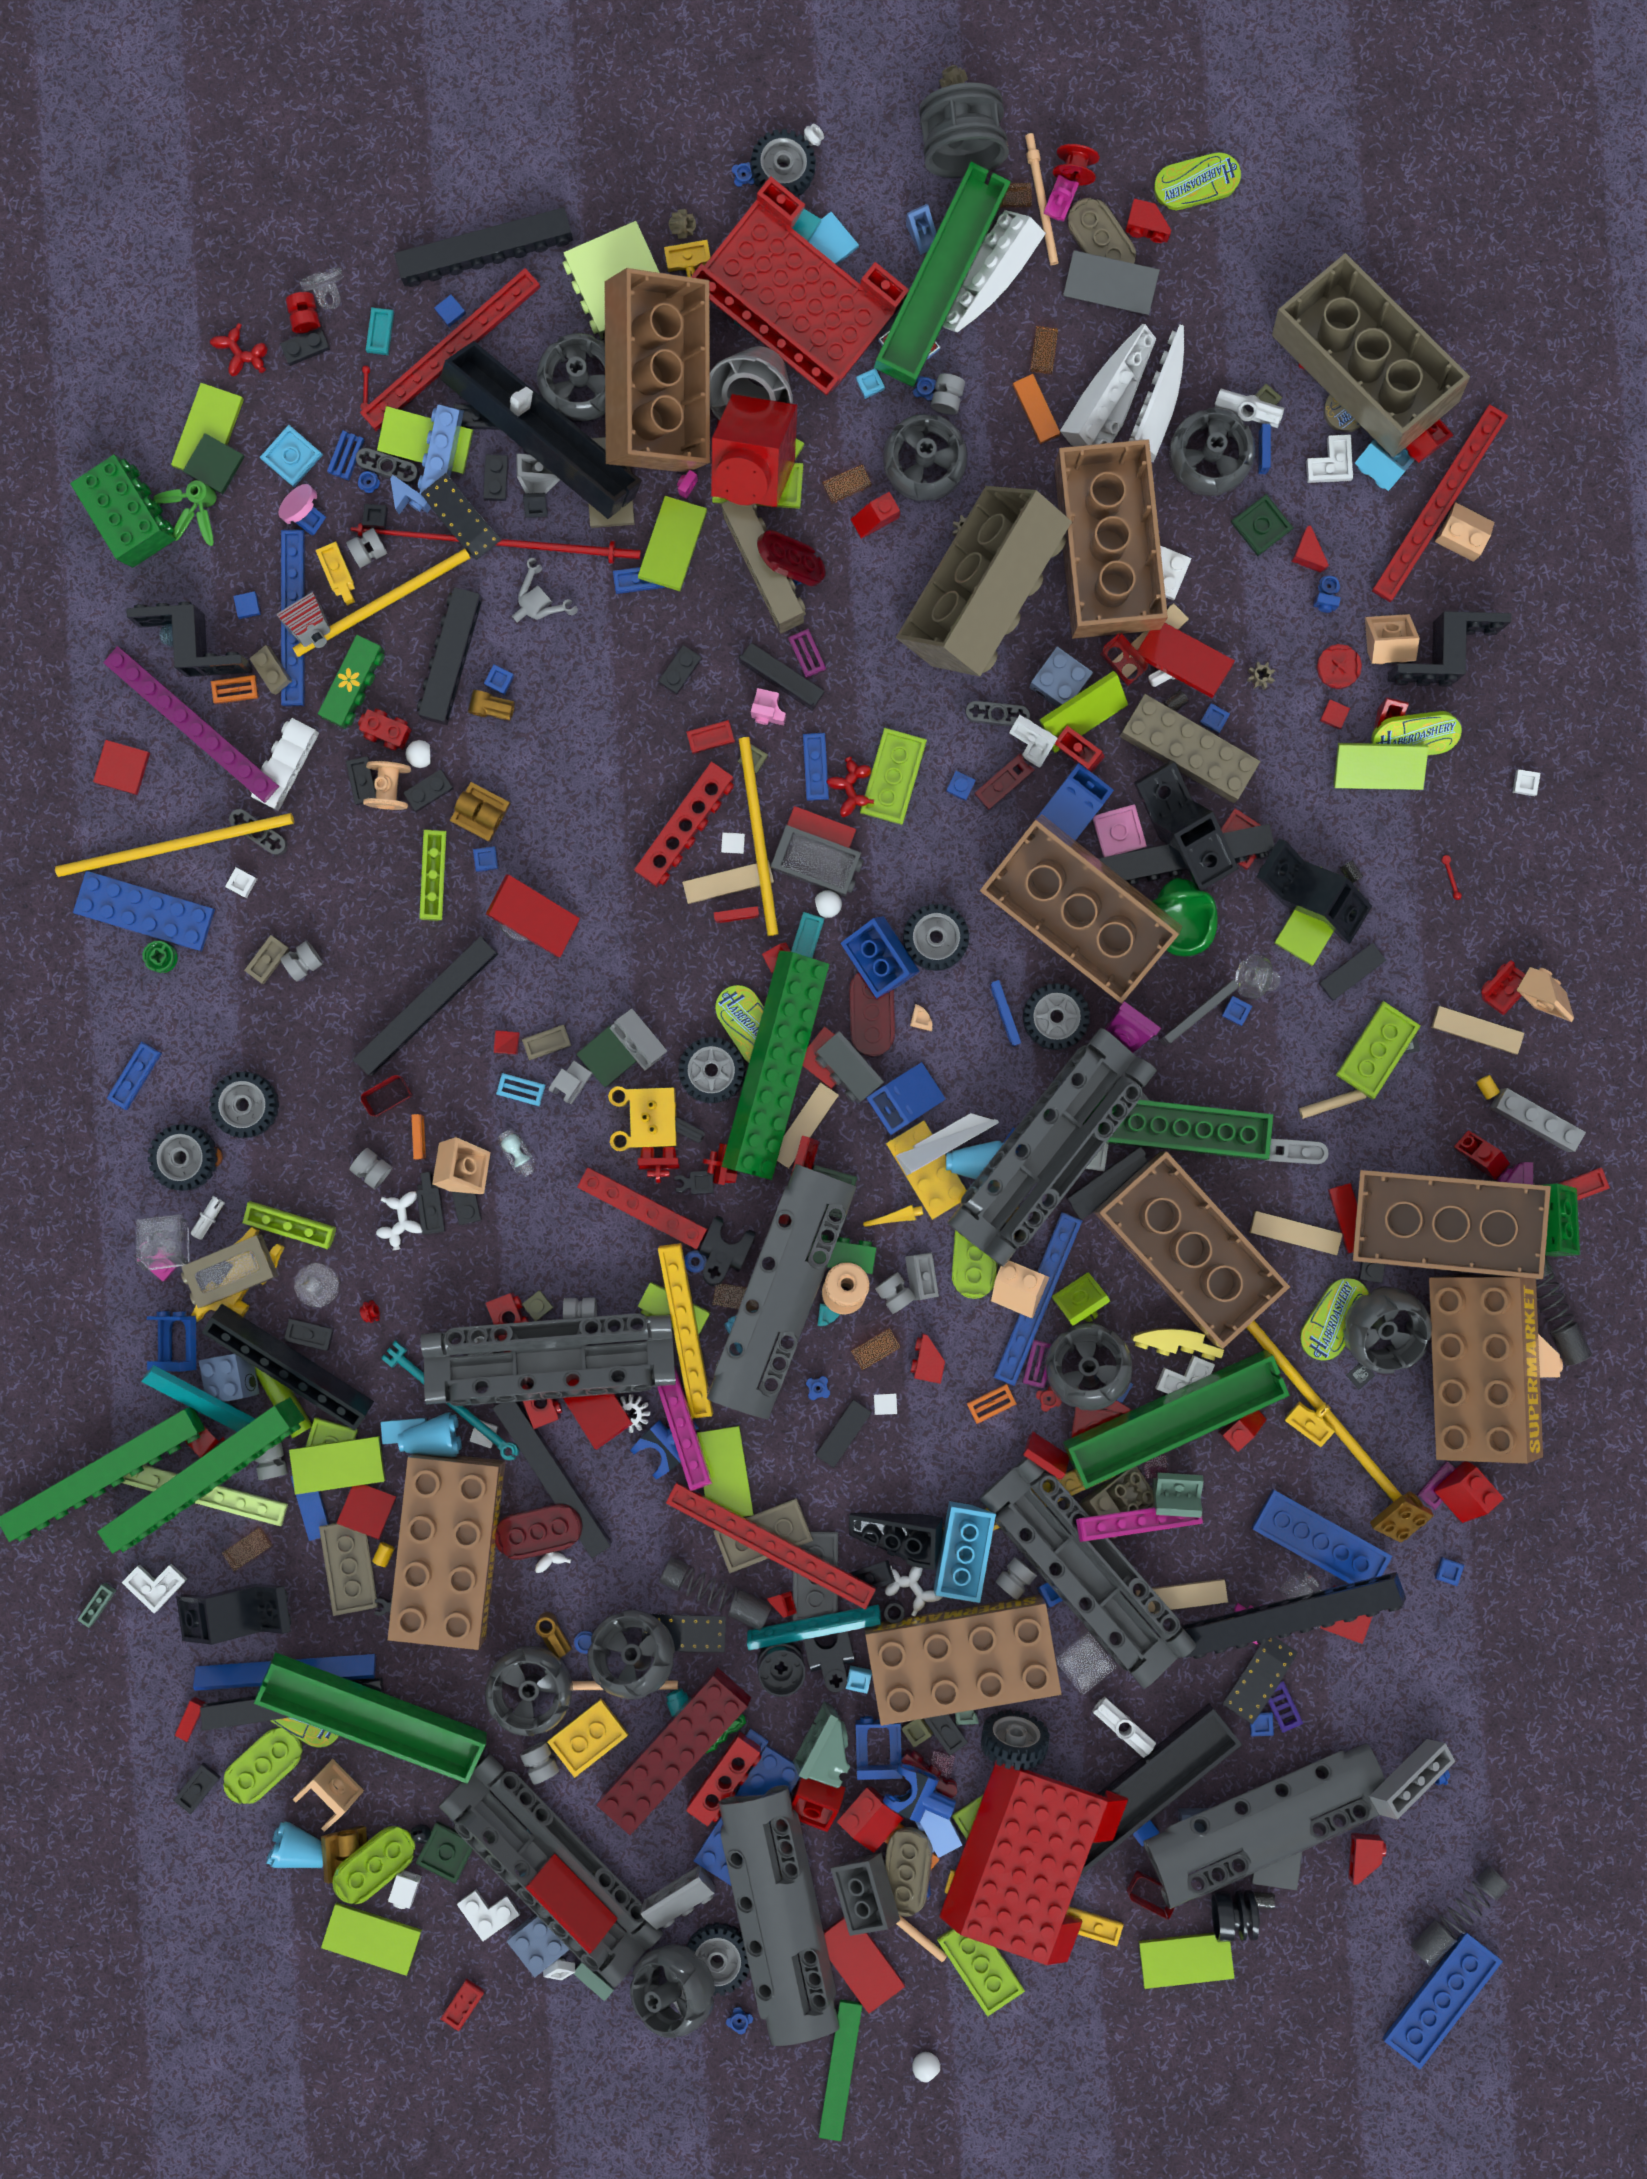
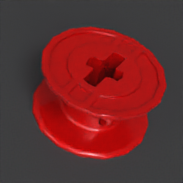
(1077, 159)

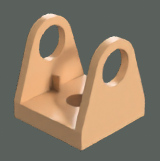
(324, 1786)

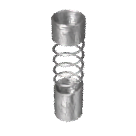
(1568, 1336)
(744, 1606)
(1436, 1939)

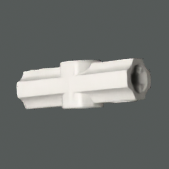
(1263, 411)
(1133, 1736)

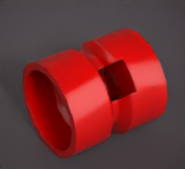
(302, 311)

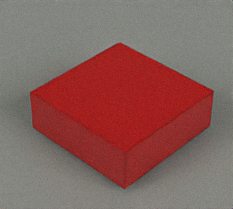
(1334, 714)

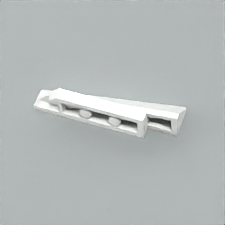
(943, 1142)

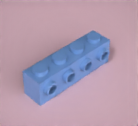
(442, 445)

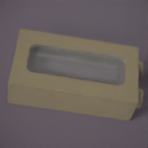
(229, 1271)

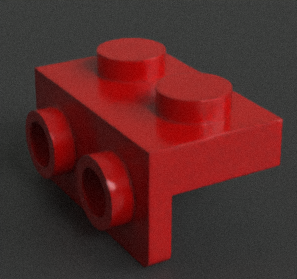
(1502, 990)

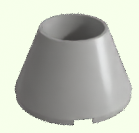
(756, 363)

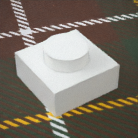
(521, 401)
(1526, 782)
(241, 882)
(480, 1439)
(559, 1969)

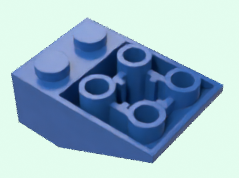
(1076, 801)
(905, 1098)

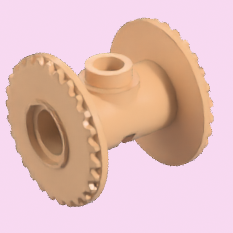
(386, 785)
(848, 1276)

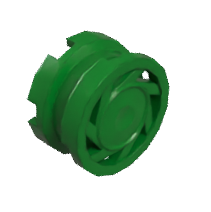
(160, 956)

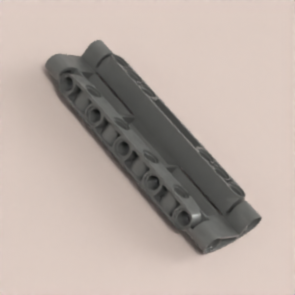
(1052, 1147)
(782, 1292)
(548, 1357)
(1087, 1571)
(1269, 1828)
(513, 1847)
(779, 1916)

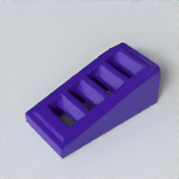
(1289, 1725)

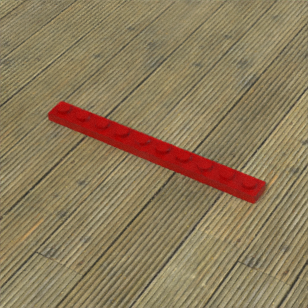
(471, 330)
(1439, 503)
(771, 1545)

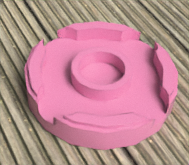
(297, 503)

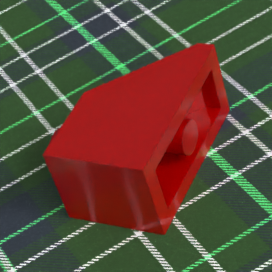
(876, 515)
(1079, 749)
(1243, 1430)
(1365, 1856)

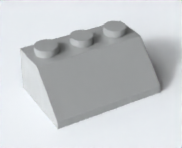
(678, 1898)

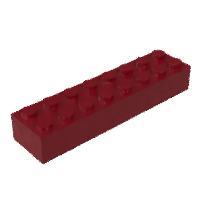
(674, 1751)

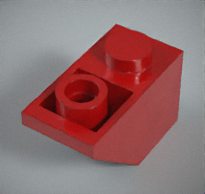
(1147, 222)
(1482, 1154)
(929, 1362)

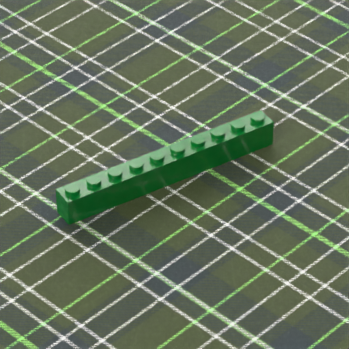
(100, 1474)

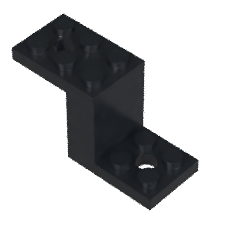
(188, 639)
(1449, 648)
(1186, 825)
(1314, 891)
(233, 1613)

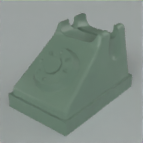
(823, 1749)

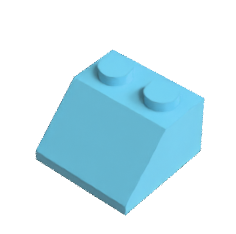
(1382, 466)

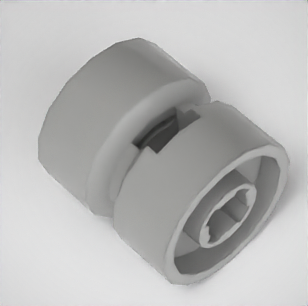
(948, 390)
(359, 550)
(301, 961)
(370, 1168)
(895, 1293)
(579, 1309)
(271, 1463)
(1016, 1578)
(539, 1762)

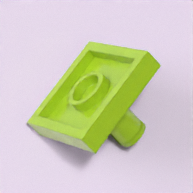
(1081, 1299)

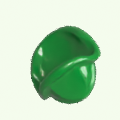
(1192, 910)

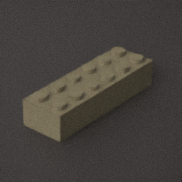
(774, 588)
(1191, 747)

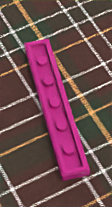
(684, 1435)
(1129, 1523)

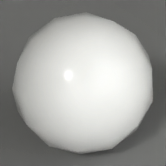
(418, 754)
(828, 903)
(925, 2066)

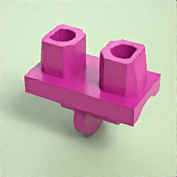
(1061, 198)

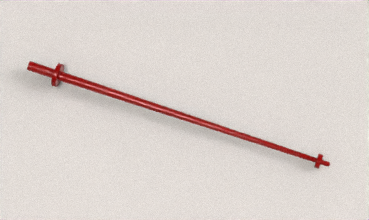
(610, 551)

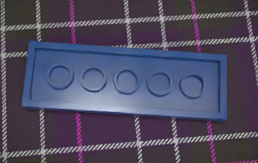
(143, 911)
(1319, 1540)
(770, 1771)
(1442, 2000)

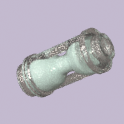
(510, 1143)

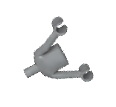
(536, 602)

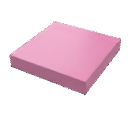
(1119, 831)

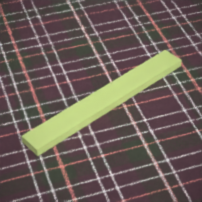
(220, 1498)

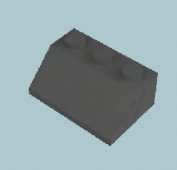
(847, 1068)
(865, 1894)

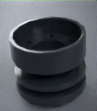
(781, 1681)
(1235, 1916)

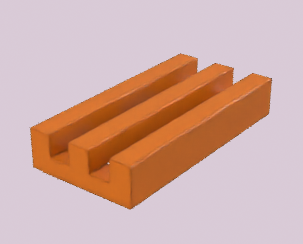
(217, 700)
(418, 1135)
(974, 1411)

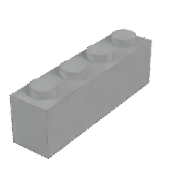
(1537, 1120)
(1412, 1779)

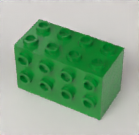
(123, 510)

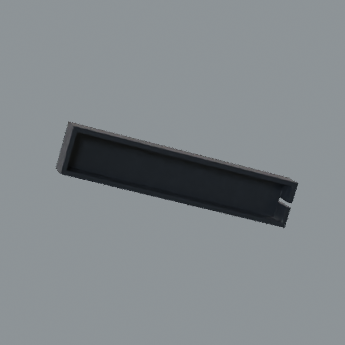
(540, 430)
(1167, 1774)

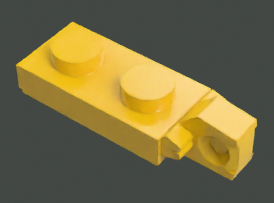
(336, 571)

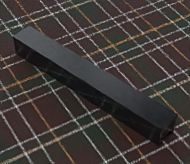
(425, 1006)
(551, 1473)
(244, 1711)

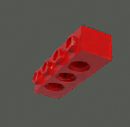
(740, 1747)

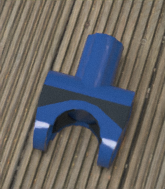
(662, 1440)
(920, 1796)

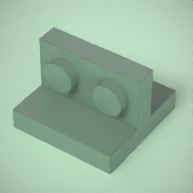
(1178, 1494)

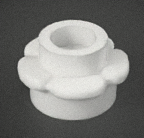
(813, 134)

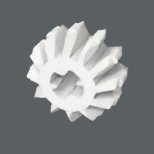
(639, 1411)

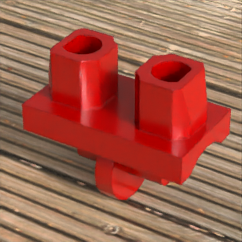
(648, 1161)
(721, 1174)

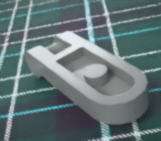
(1298, 1151)

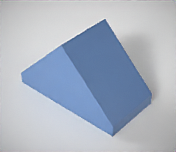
(921, 228)

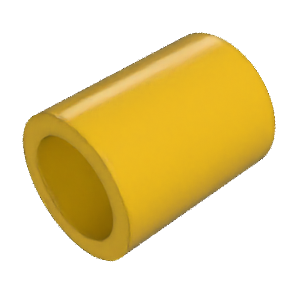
(1488, 1087)
(383, 1554)

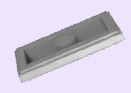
(922, 1276)

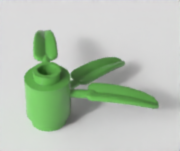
(200, 495)

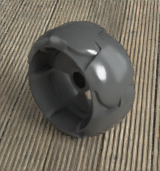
(574, 347)
(951, 458)
(1231, 470)
(1373, 1318)
(1115, 1378)
(610, 1637)
(508, 1671)
(654, 2001)

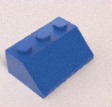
(879, 956)

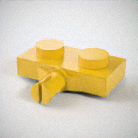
(687, 256)
(1311, 1422)

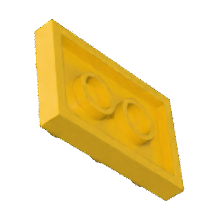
(587, 1737)

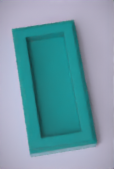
(379, 331)
(807, 934)

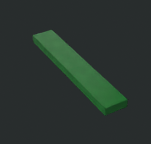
(840, 2070)

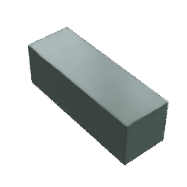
(96, 1605)
(594, 1981)

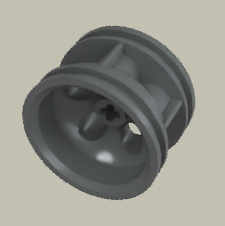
(963, 128)

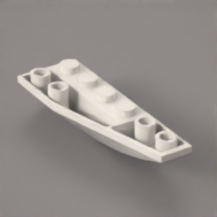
(995, 267)
(1109, 395)
(1160, 404)

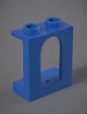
(165, 1324)
(866, 1771)

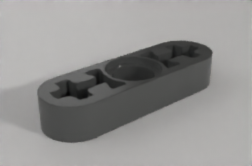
(370, 466)
(981, 707)
(268, 846)

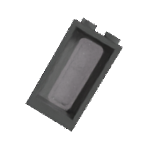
(817, 861)

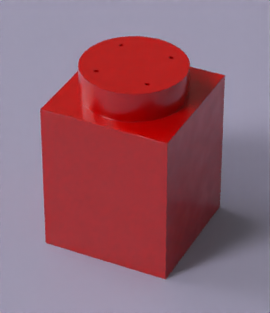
(753, 450)

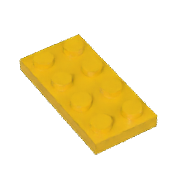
(932, 1183)

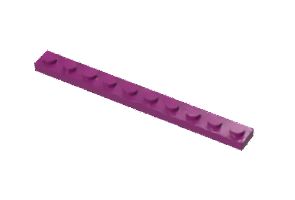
(191, 724)

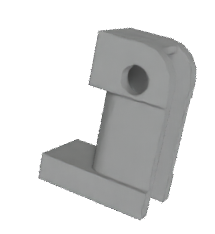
(571, 1081)

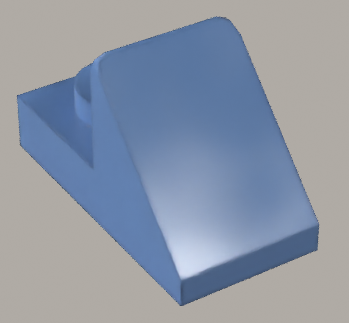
(403, 494)

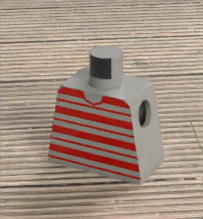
(306, 621)

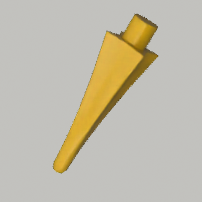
(905, 1214)

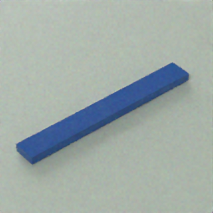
(291, 591)
(1026, 1327)
(252, 1674)

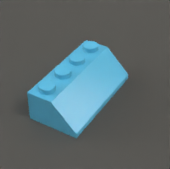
(964, 1552)

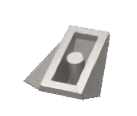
(533, 475)

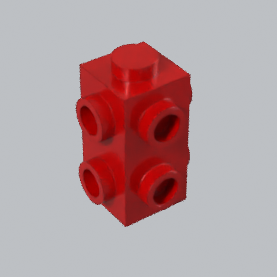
(379, 727)

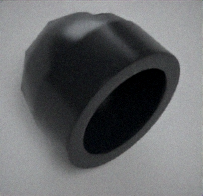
(423, 1837)

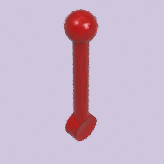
(366, 370)
(1446, 860)

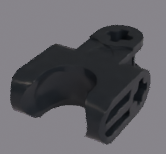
(721, 1254)
(831, 1659)

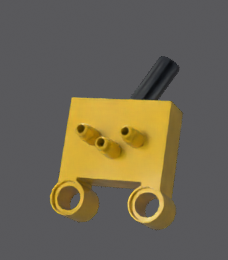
(652, 1119)

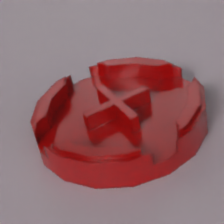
(1339, 666)

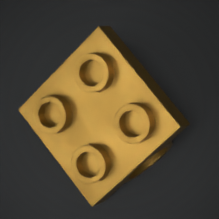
(479, 811)
(1402, 1517)
(338, 1847)

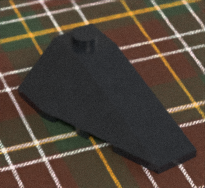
(908, 1536)

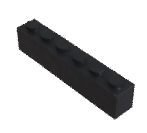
(450, 656)

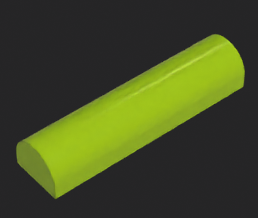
(432, 875)
(289, 1225)
(277, 1393)

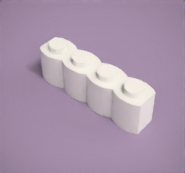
(288, 759)

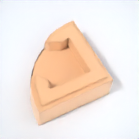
(921, 1019)

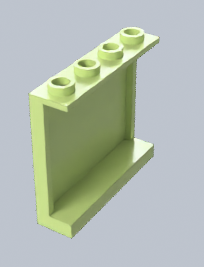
(602, 259)

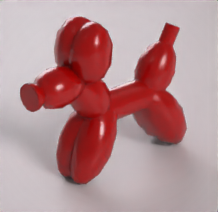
(240, 357)
(840, 783)

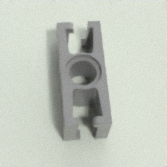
(638, 1039)

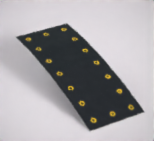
(460, 516)
(694, 1632)
(1260, 1679)

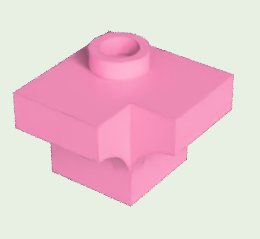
(766, 708)

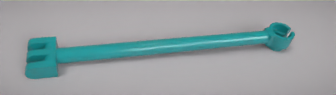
(398, 1357)

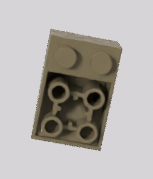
(1121, 1494)

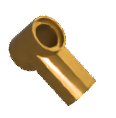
(485, 705)
(554, 1636)

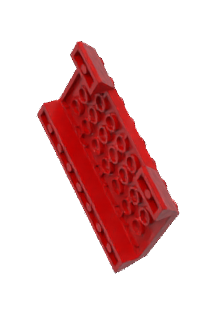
(795, 294)
(1027, 1863)

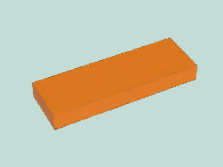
(1036, 409)

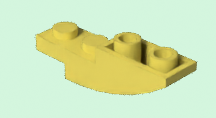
(1168, 1340)

